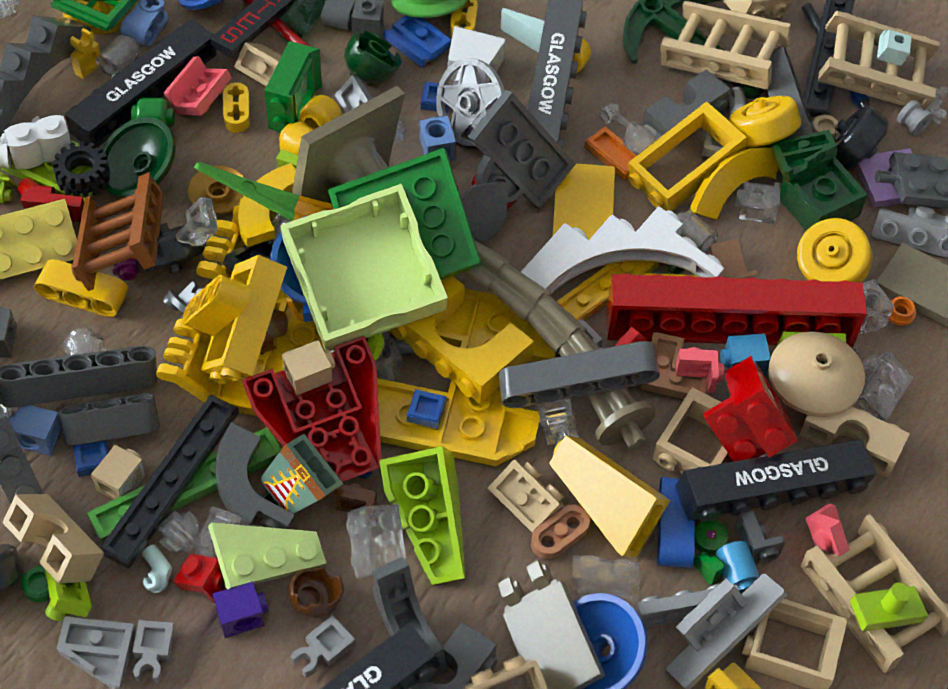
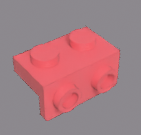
(196, 88)

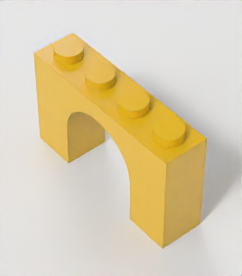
(472, 369)

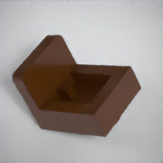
(354, 496)

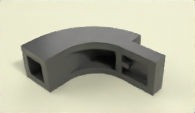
(232, 482)
(399, 605)

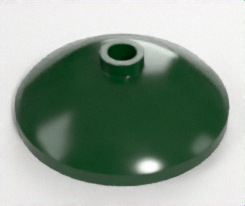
(137, 149)

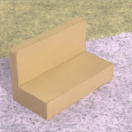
(257, 62)

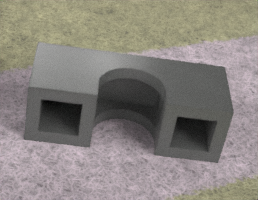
(700, 89)
(466, 654)

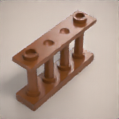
(141, 235)

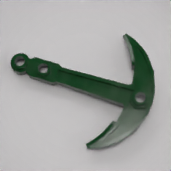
(664, 17)

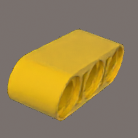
(59, 285)
(217, 305)

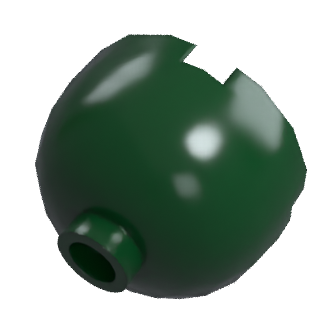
(370, 59)

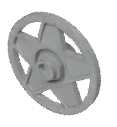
(468, 98)

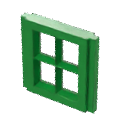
(93, 17)

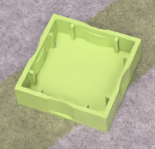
(364, 267)

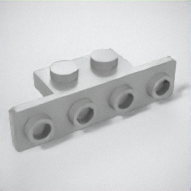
(918, 229)
(720, 625)

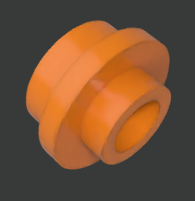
(905, 306)

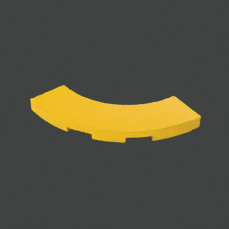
(731, 174)
(255, 218)

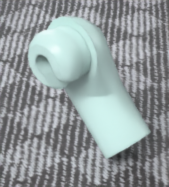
(160, 569)

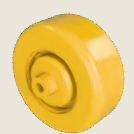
(767, 120)
(834, 252)

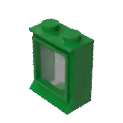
(292, 84)

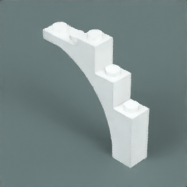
(616, 241)

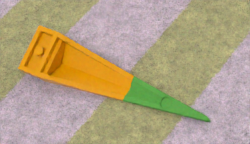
(280, 201)

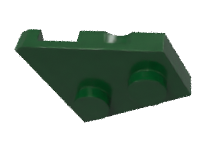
(803, 153)

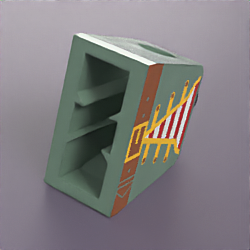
(298, 476)

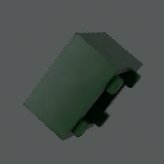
(823, 194)

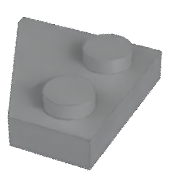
(98, 647)

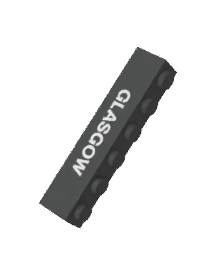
(556, 65)

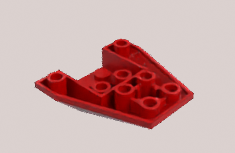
(335, 417)

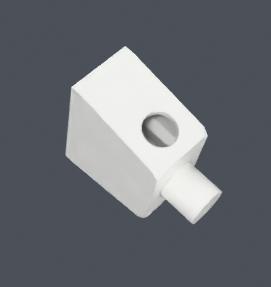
(476, 45)

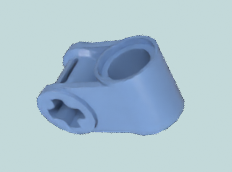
(145, 21)

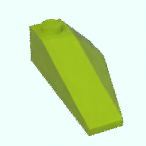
(429, 509)

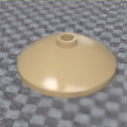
(814, 386)

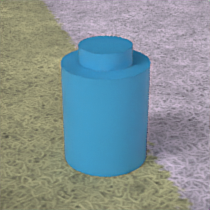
(739, 564)

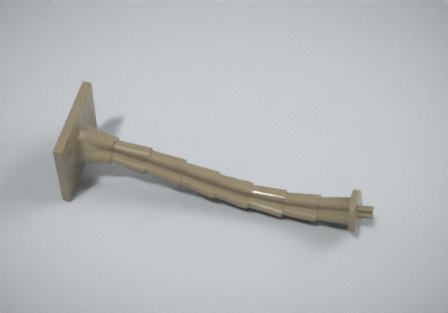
(362, 145)

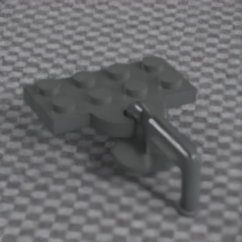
(516, 162)

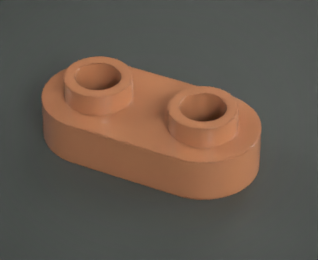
(558, 533)

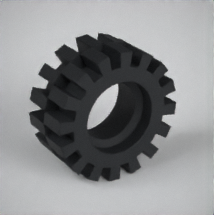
(81, 156)

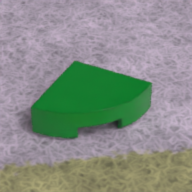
(709, 568)

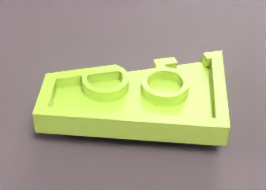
(263, 552)

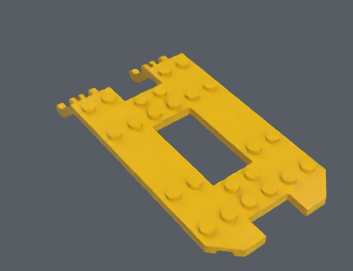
(471, 430)

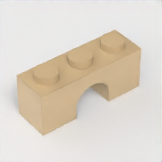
(882, 439)
(69, 551)

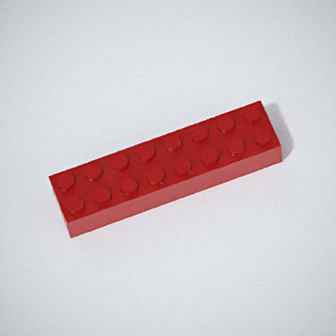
(724, 307)

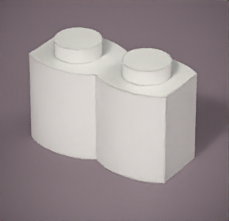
(38, 141)

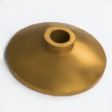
(205, 186)

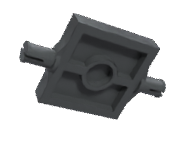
(918, 179)

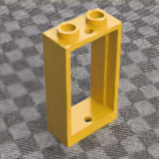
(714, 124)
(236, 347)

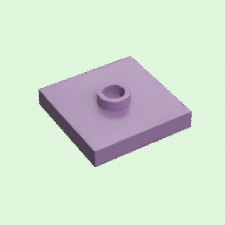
(879, 193)

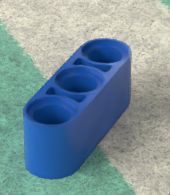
(675, 532)

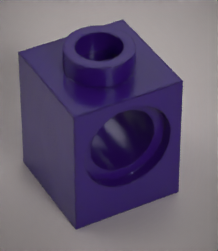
(240, 609)

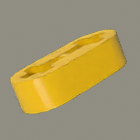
(469, 18)
(241, 107)

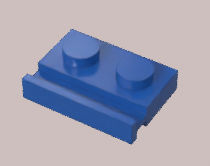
(417, 39)

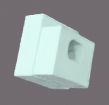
(894, 47)

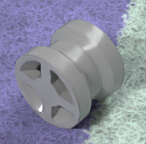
(914, 117)

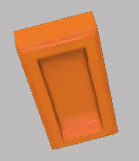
(610, 151)

